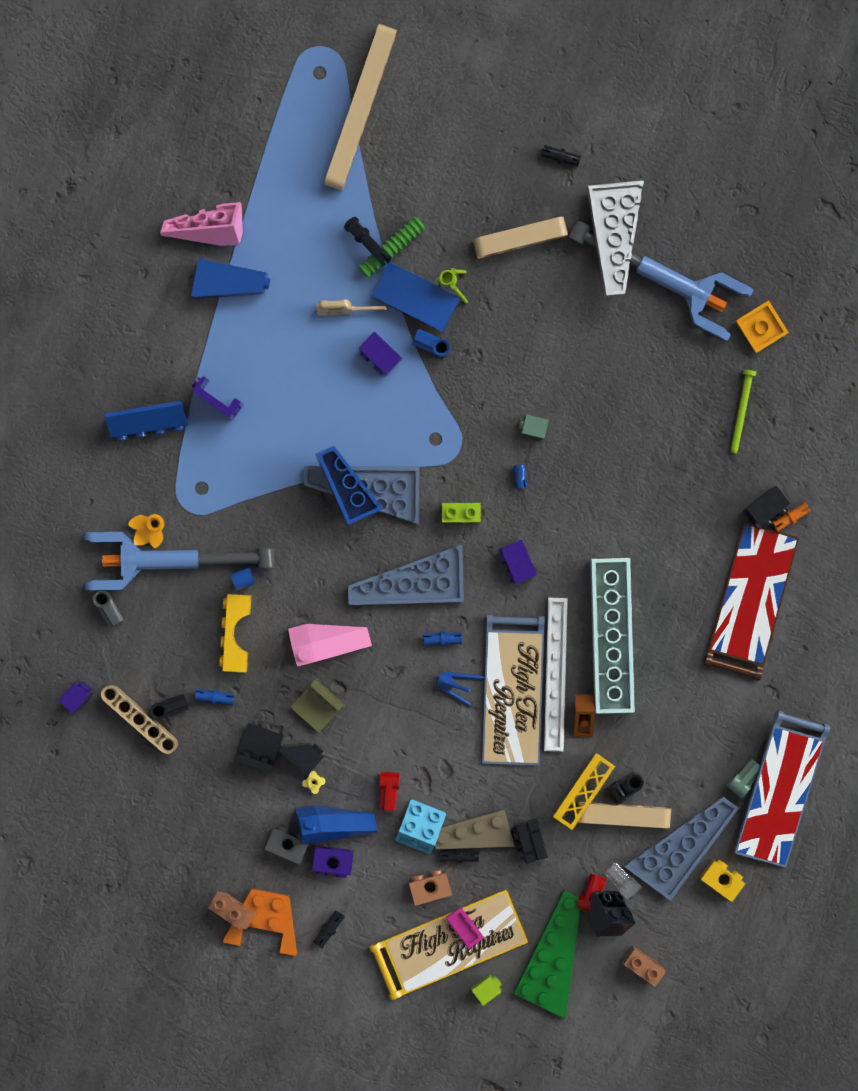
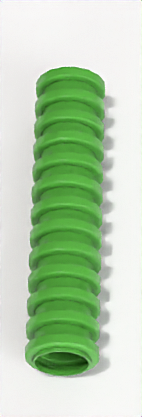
(393, 245)

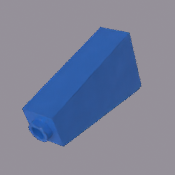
(226, 280)

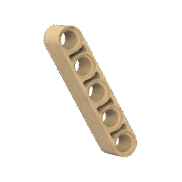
(520, 237)
(143, 728)
(626, 815)

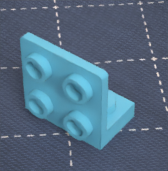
(420, 827)

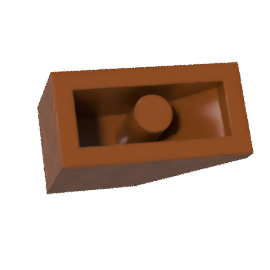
(584, 715)

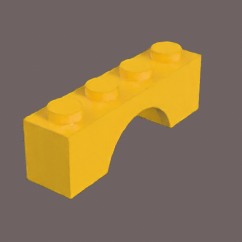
(234, 657)

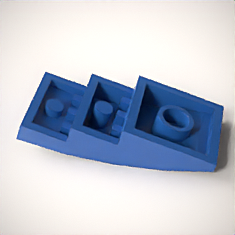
(415, 297)

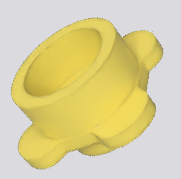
(314, 777)

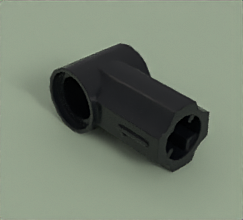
(171, 706)

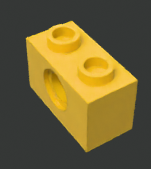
(731, 887)

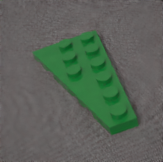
(550, 967)

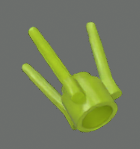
(449, 280)

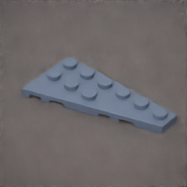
(392, 487)
(675, 856)

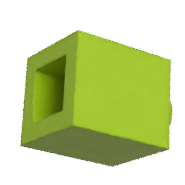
(487, 989)

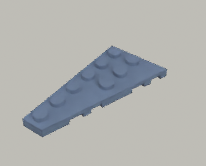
(423, 581)

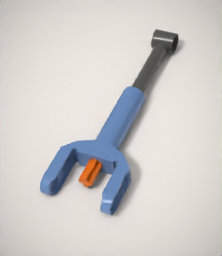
(696, 292)
(134, 560)

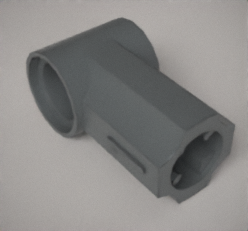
(109, 609)

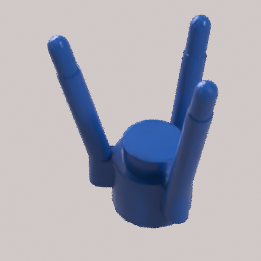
(447, 682)

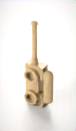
(342, 307)

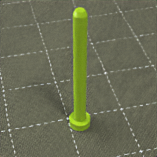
(742, 409)

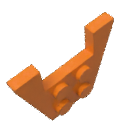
(272, 914)

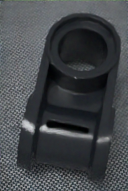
(624, 787)

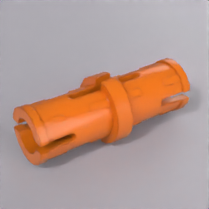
(791, 517)

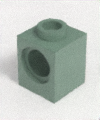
(533, 426)

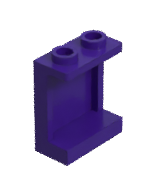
(230, 411)

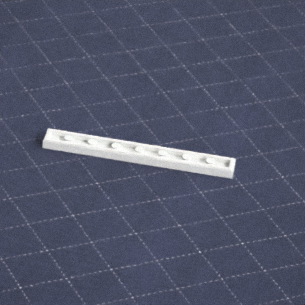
(555, 674)

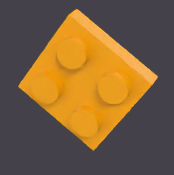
(761, 326)

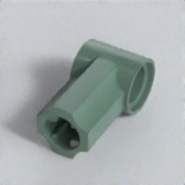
(743, 781)

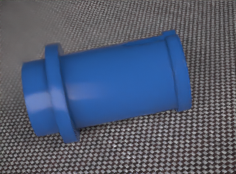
(520, 476)

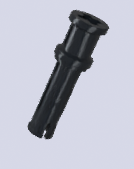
(363, 236)

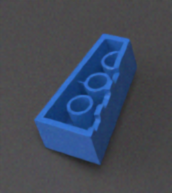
(347, 489)

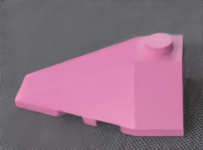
(215, 227)
(320, 642)

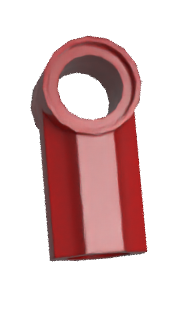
(389, 785)
(595, 883)

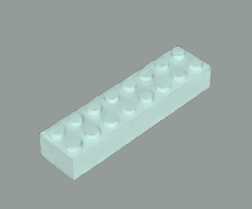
(612, 635)

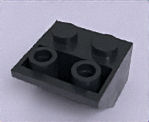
(609, 914)

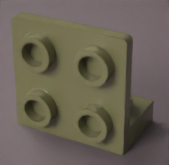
(317, 705)

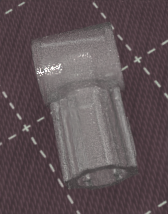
(626, 884)

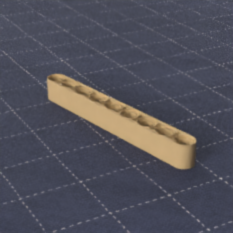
(360, 107)

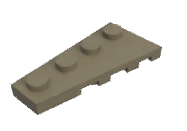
(477, 832)

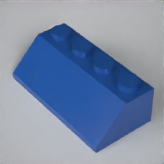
(147, 419)

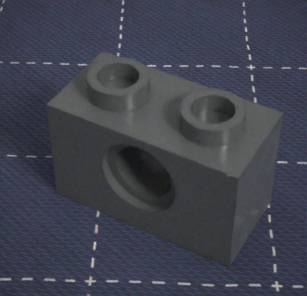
(275, 844)

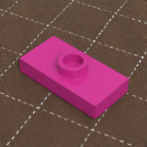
(464, 927)

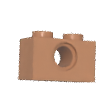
(421, 895)
(232, 910)
(644, 966)

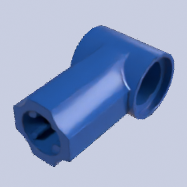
(430, 342)
(242, 578)

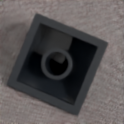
(303, 755)

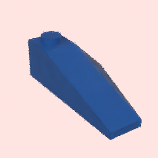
(327, 823)

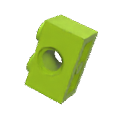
(461, 512)

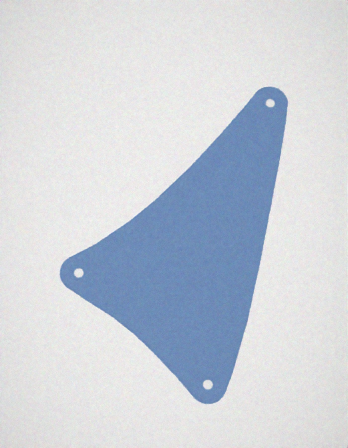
(274, 352)

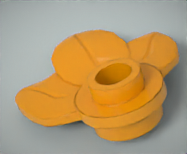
(145, 531)

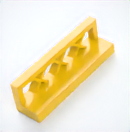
(578, 788)

